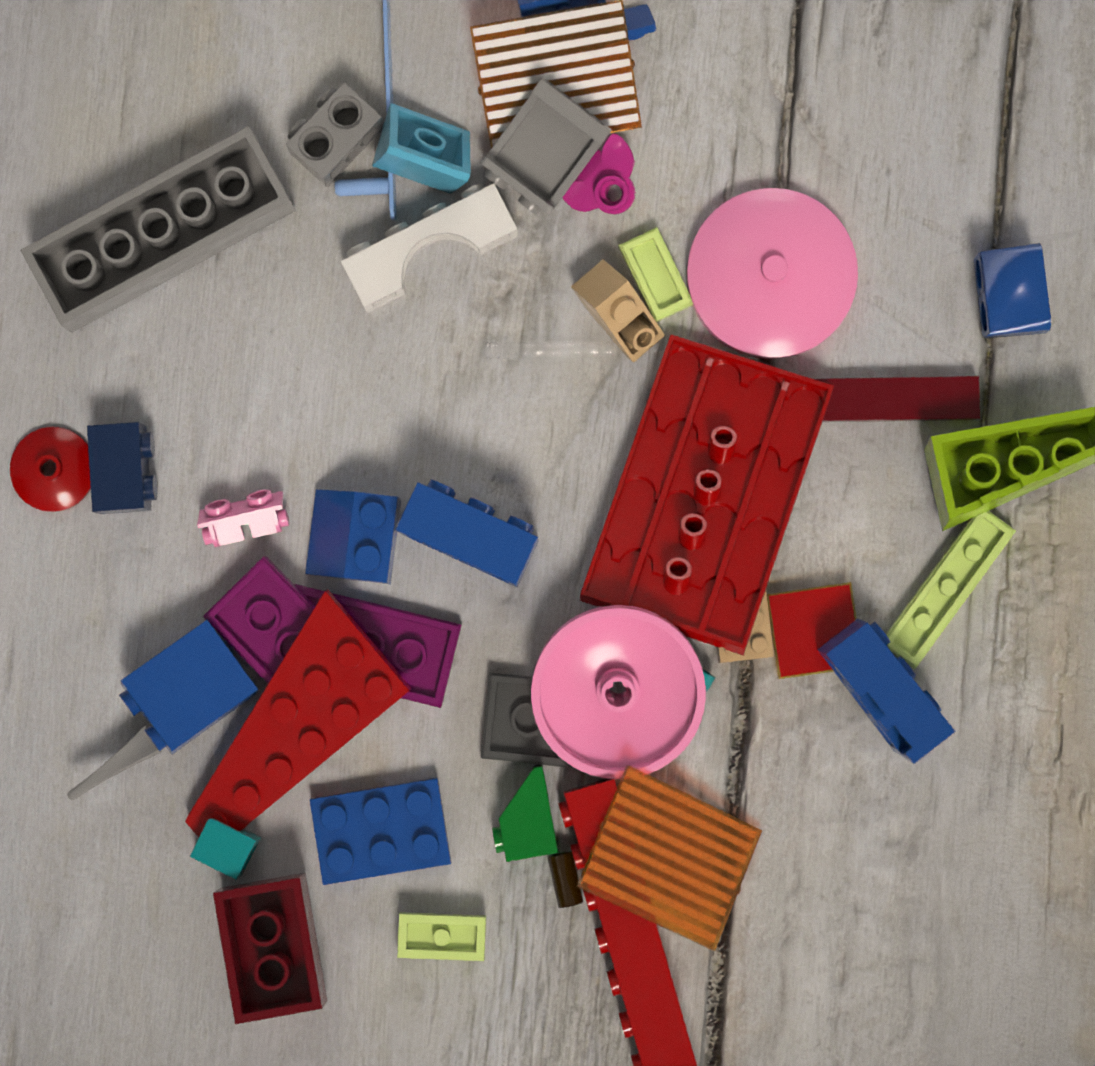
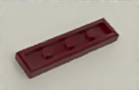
(903, 399)

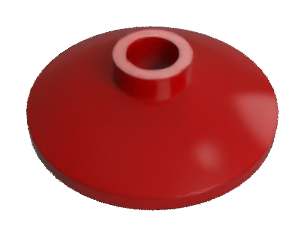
(72, 474)

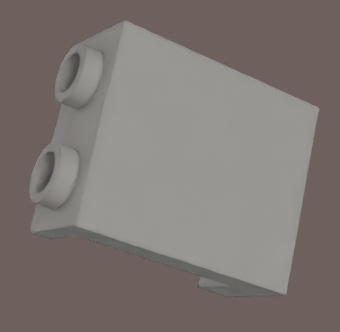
(544, 148)

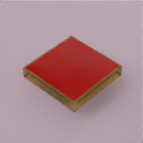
(806, 621)

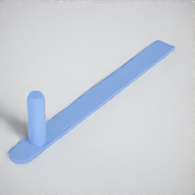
(377, 185)

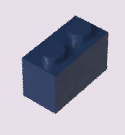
(121, 468)

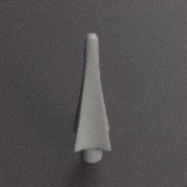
(133, 752)

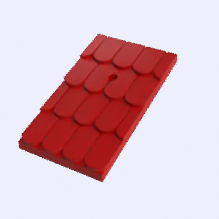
(707, 492)

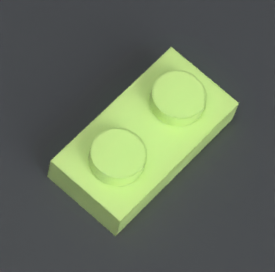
(441, 936)

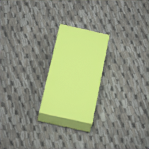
(655, 275)

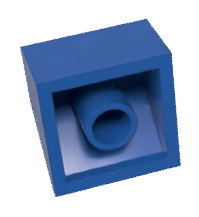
(353, 536)

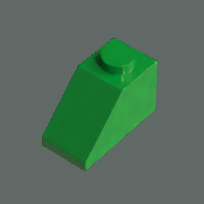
(527, 821)

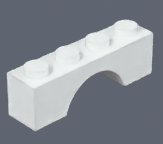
(475, 220)

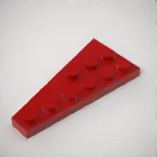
(312, 706)

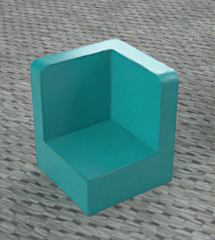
(225, 848)

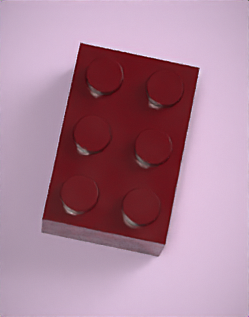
(270, 948)

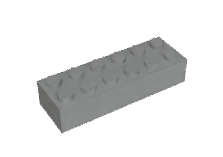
(158, 230)

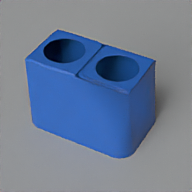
(1012, 291)

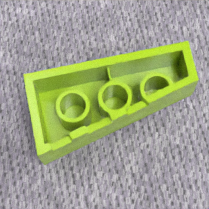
(1004, 461)

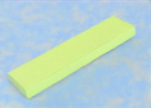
(947, 587)

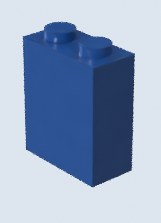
(187, 688)

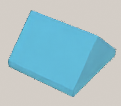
(423, 150)

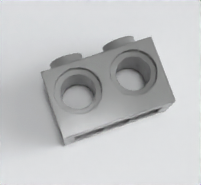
(343, 141)

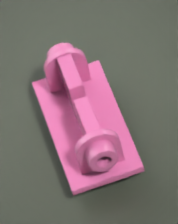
(226, 518)

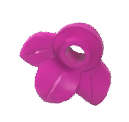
(604, 170)

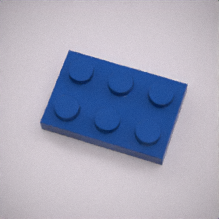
(380, 831)

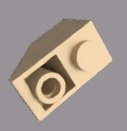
(618, 310)

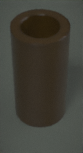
(565, 879)

